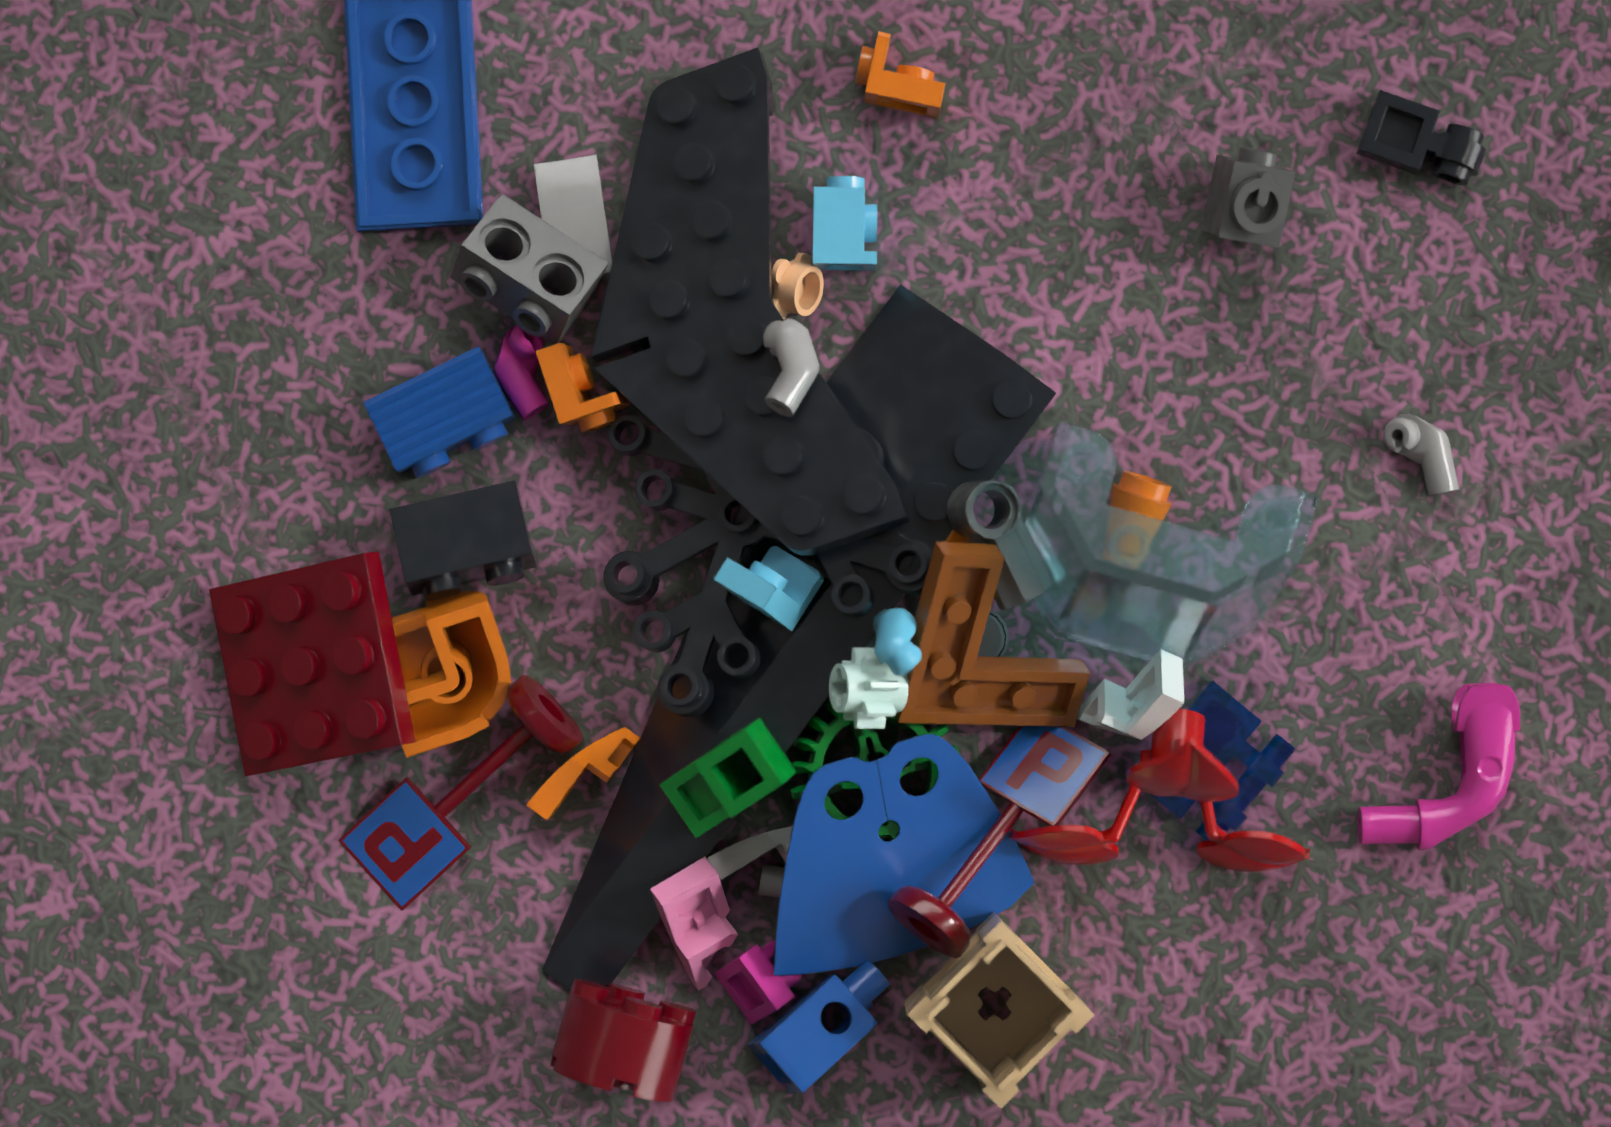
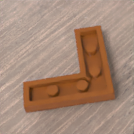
(971, 689)

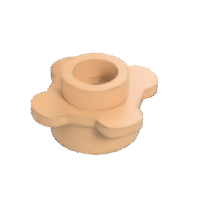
(796, 285)

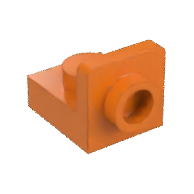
(906, 90)
(568, 381)

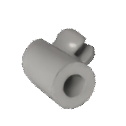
(798, 362)

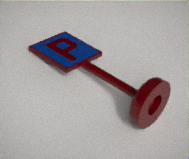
(1036, 773)
(409, 841)

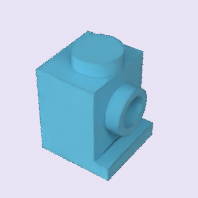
(843, 225)

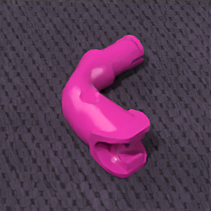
(1487, 724)

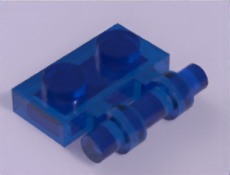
(1225, 736)

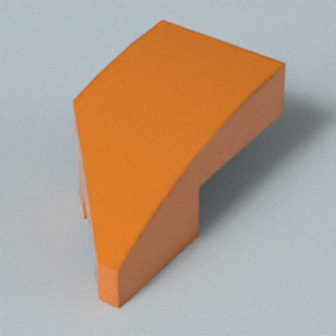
(600, 758)

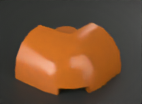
(451, 668)

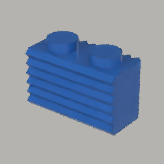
(440, 413)

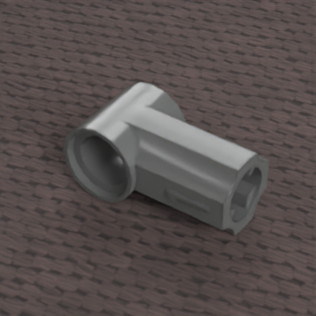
(1023, 571)

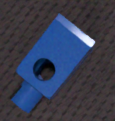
(796, 1043)

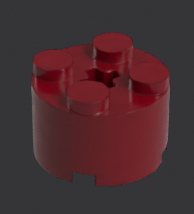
(622, 1041)

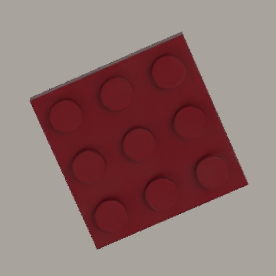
(312, 664)

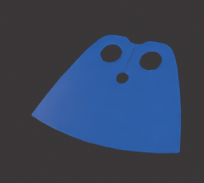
(844, 874)

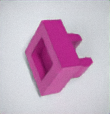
(752, 982)

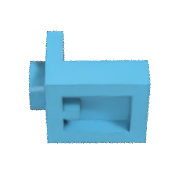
(775, 587)

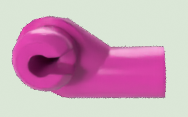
(516, 371)

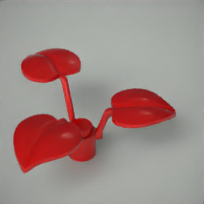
(1178, 768)

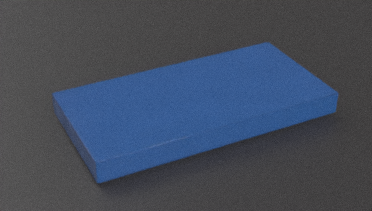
(413, 114)

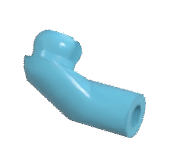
(893, 644)

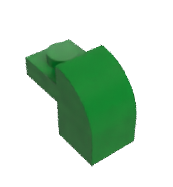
(728, 778)

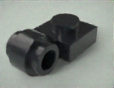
(1403, 133)

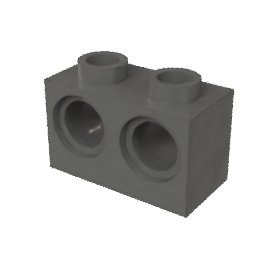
(536, 260)

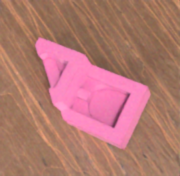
(695, 917)

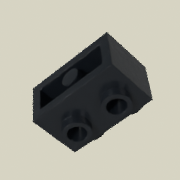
(463, 540)

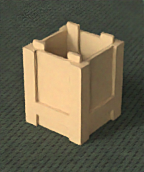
(996, 1048)

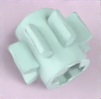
(866, 690)

